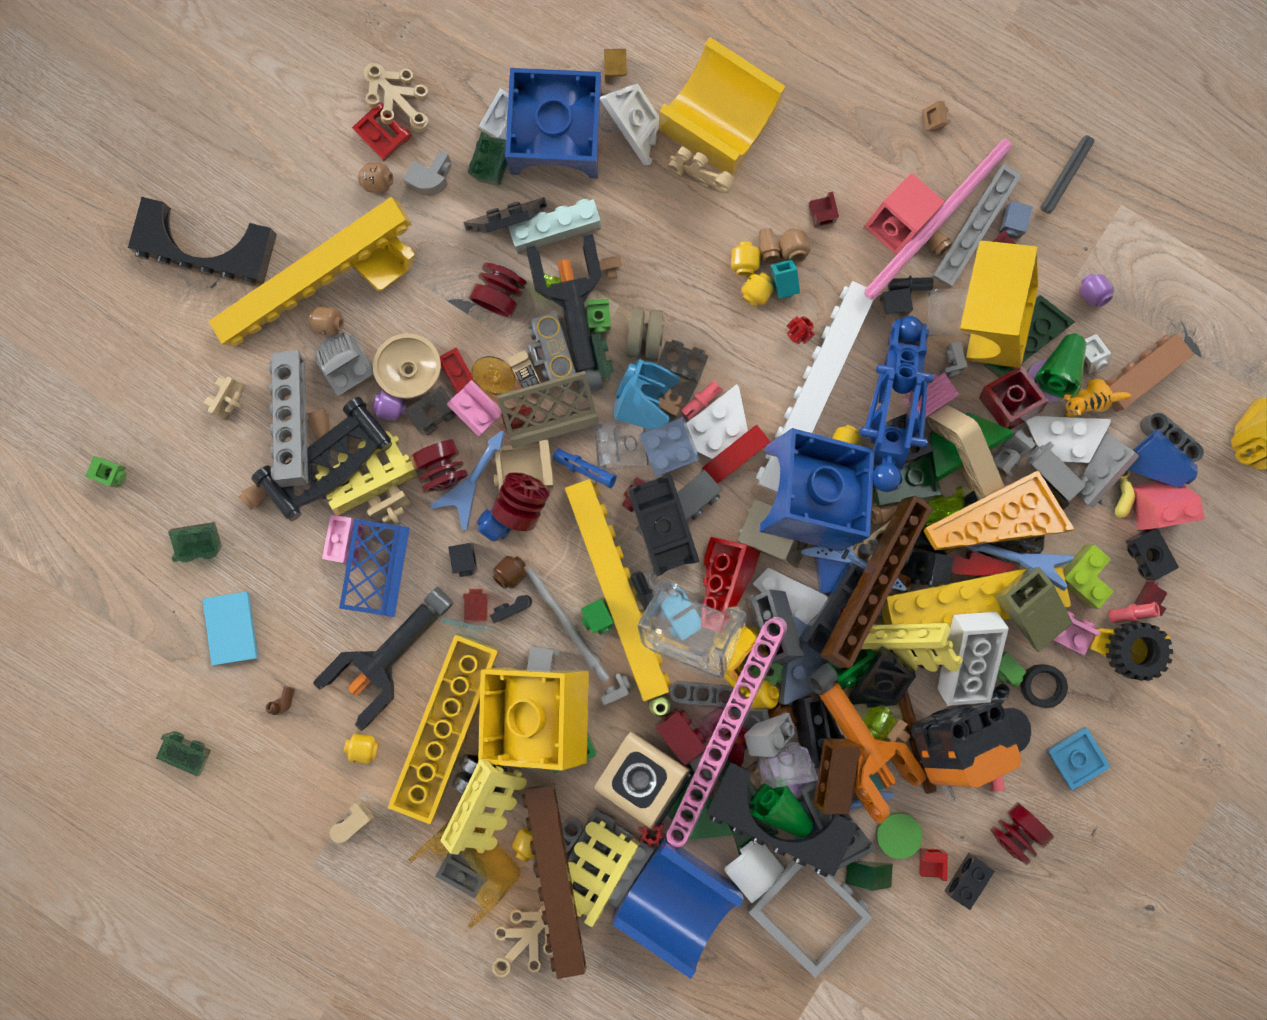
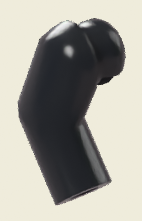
(999, 694)

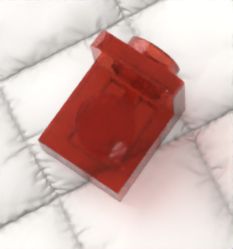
(475, 605)

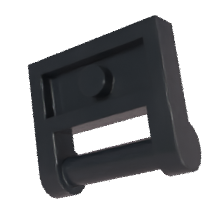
(505, 611)

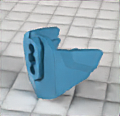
(639, 394)

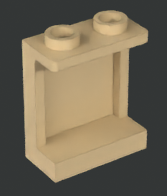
(529, 459)

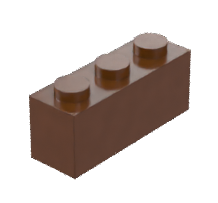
(836, 776)

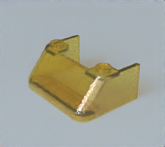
(493, 866)

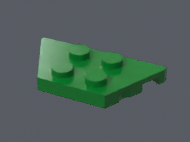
(945, 452)
(705, 827)

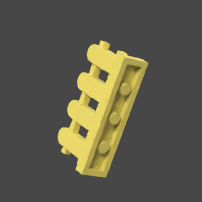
(382, 481)
(920, 639)
(471, 808)
(605, 864)

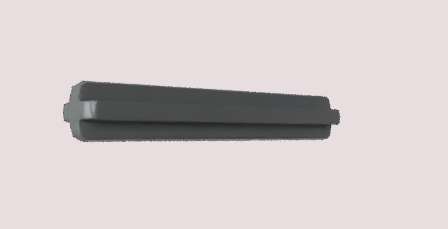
(1067, 174)

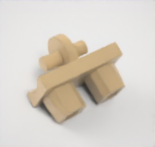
(226, 397)
(389, 508)

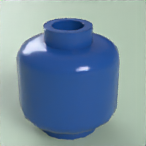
(491, 527)

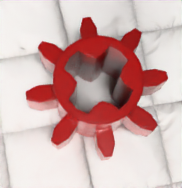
(800, 330)
(649, 838)

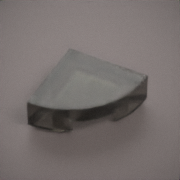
(684, 389)

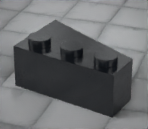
(814, 726)

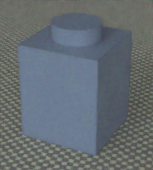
(1015, 219)

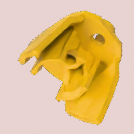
(1252, 435)
(744, 647)

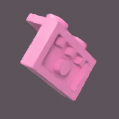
(475, 408)
(339, 539)
(1077, 636)

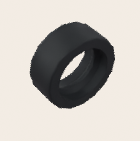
(1061, 690)

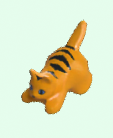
(1096, 398)

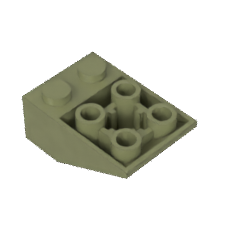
(1035, 607)

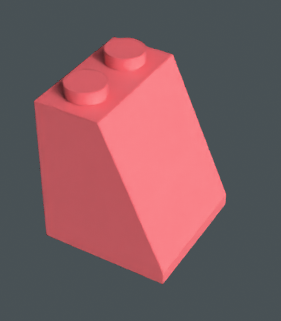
(903, 213)
(1165, 505)

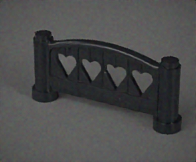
(358, 425)

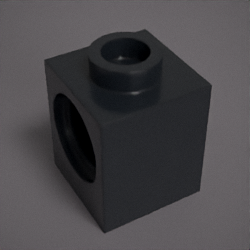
(463, 559)

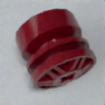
(499, 286)
(438, 465)
(520, 501)
(1021, 833)

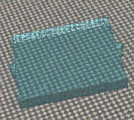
(466, 624)

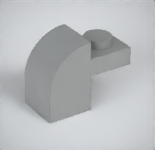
(429, 180)

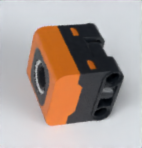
(966, 745)

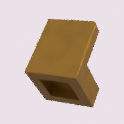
(615, 63)

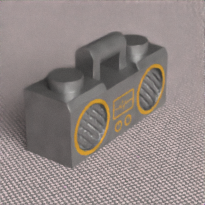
(551, 339)

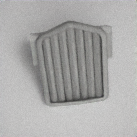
(343, 362)

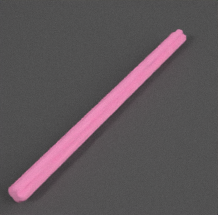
(937, 219)

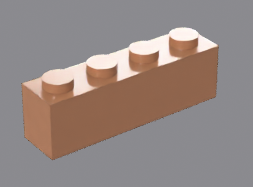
(1150, 369)

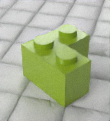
(1082, 576)

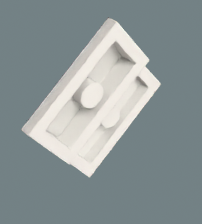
(495, 119)
(754, 870)

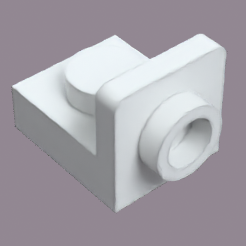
(1096, 355)

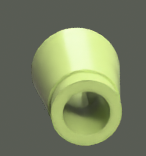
(662, 699)

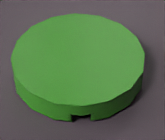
(899, 836)

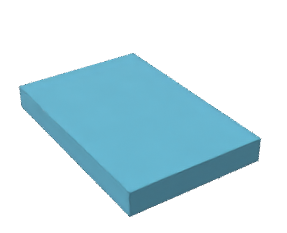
(230, 628)

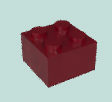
(1013, 398)
(680, 736)

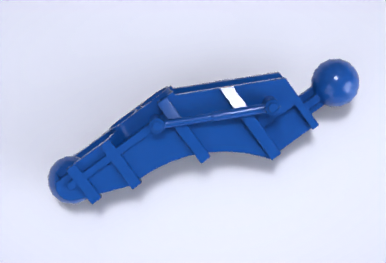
(903, 373)

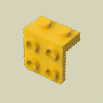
(386, 264)

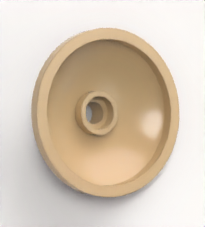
(400, 354)

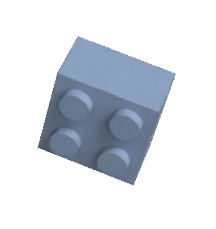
(669, 446)

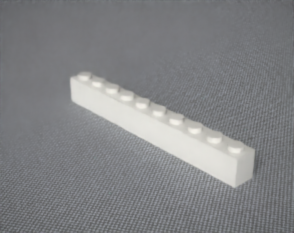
(822, 375)

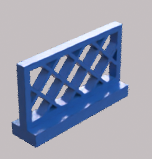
(393, 575)

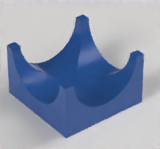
(553, 119)

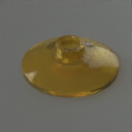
(498, 370)

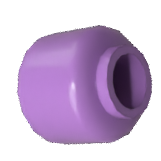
(1096, 290)
(388, 407)

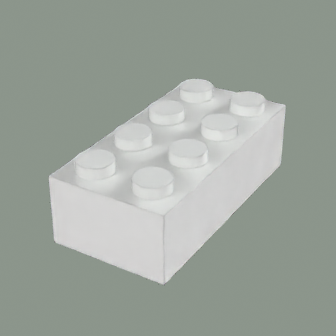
(980, 643)

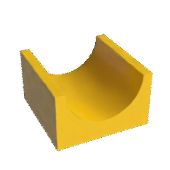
(722, 107)
(1001, 303)
(533, 718)

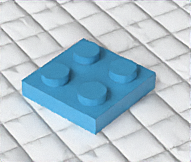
(1078, 758)

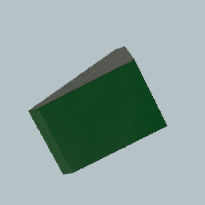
(869, 875)

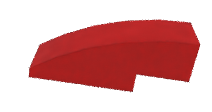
(736, 454)
(979, 565)

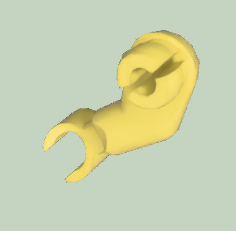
(1127, 498)

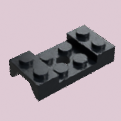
(657, 502)
(820, 629)

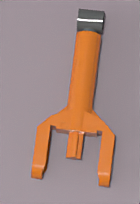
(873, 752)

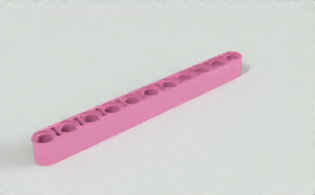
(718, 740)

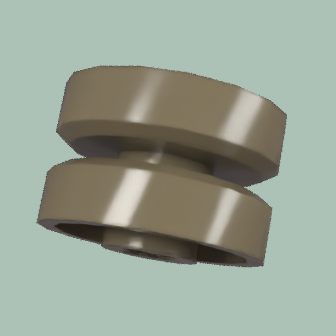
(645, 333)

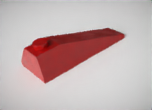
(727, 572)

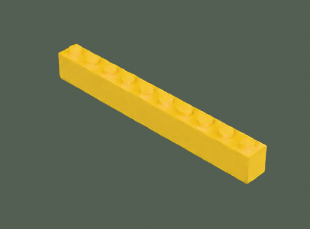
(311, 272)
(616, 588)

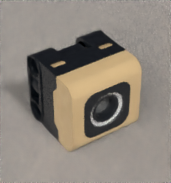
(643, 780)

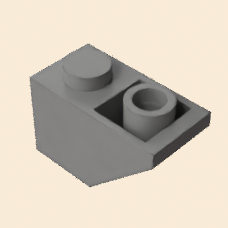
(769, 736)

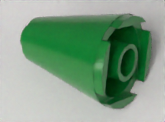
(1064, 368)
(781, 810)

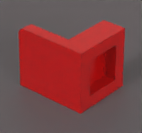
(933, 863)

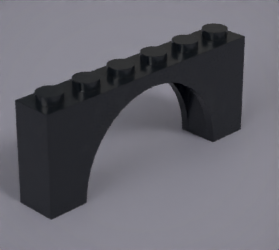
(245, 261)
(820, 850)

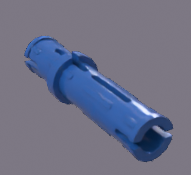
(563, 458)

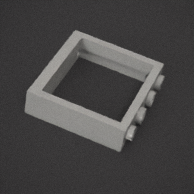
(788, 943)

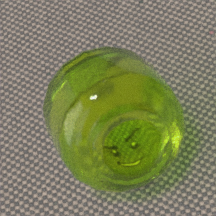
(879, 722)

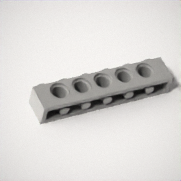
(297, 470)

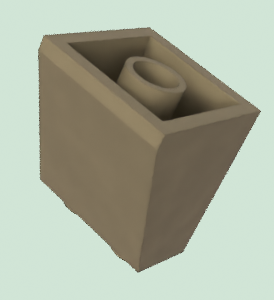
(774, 546)

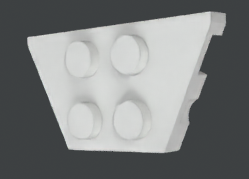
(634, 118)
(719, 424)
(1073, 438)

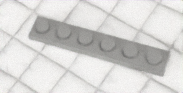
(976, 226)

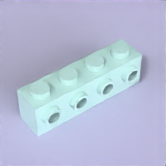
(556, 226)

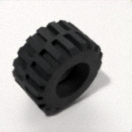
(1157, 654)

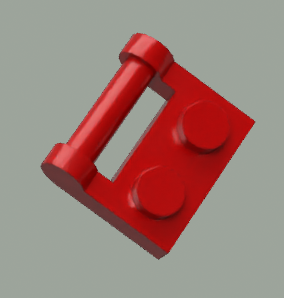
(376, 137)

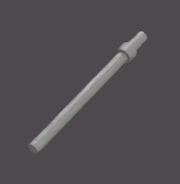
(592, 660)

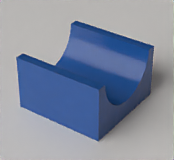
(821, 490)
(676, 906)

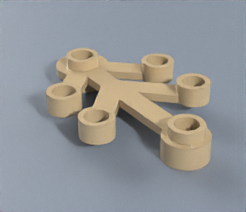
(395, 94)
(721, 182)
(528, 936)

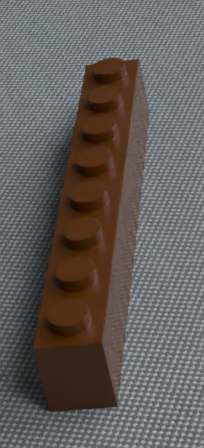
(876, 582)
(555, 880)

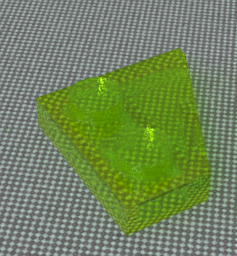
(945, 507)

